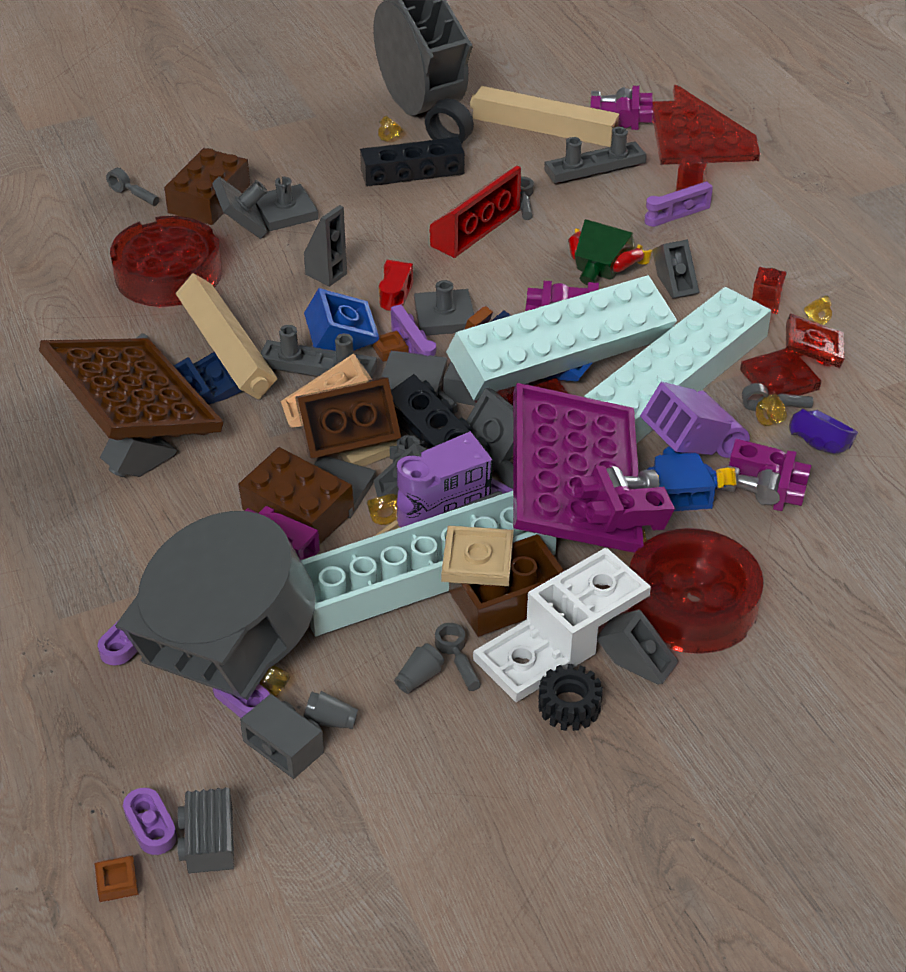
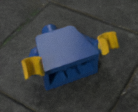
(689, 480)

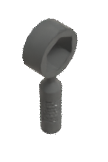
(124, 183)
(525, 192)
(788, 400)
(454, 648)

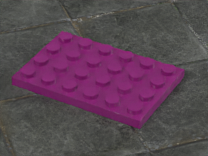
(553, 445)

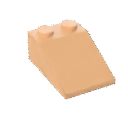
(344, 373)

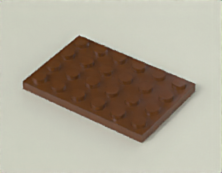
(130, 388)

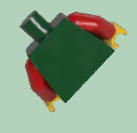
(604, 251)

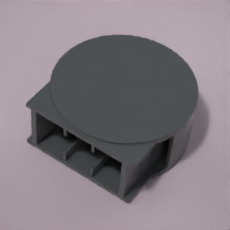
(421, 52)
(221, 602)

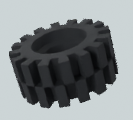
(570, 712)

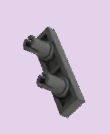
(602, 160)
(310, 360)

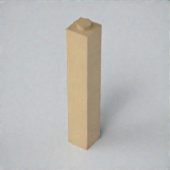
(544, 115)
(226, 336)

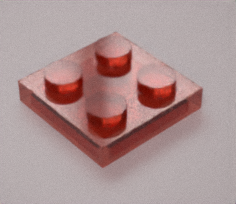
(814, 341)
(781, 373)

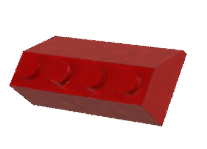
(477, 214)

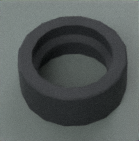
(456, 111)

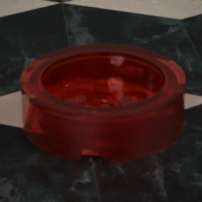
(160, 256)
(706, 567)

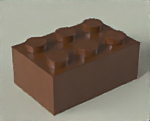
(192, 190)
(348, 417)
(298, 492)
(497, 607)

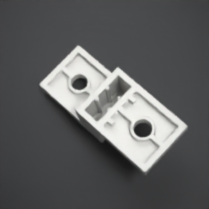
(561, 622)

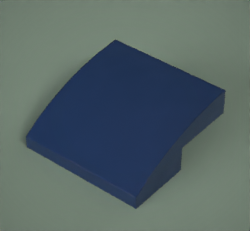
(208, 378)

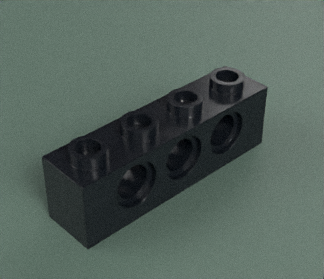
(412, 161)
(411, 397)

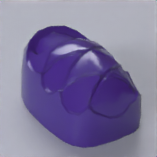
(822, 431)

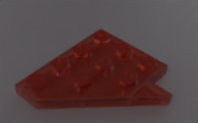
(697, 129)

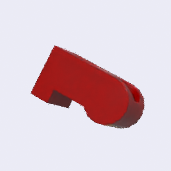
(396, 283)

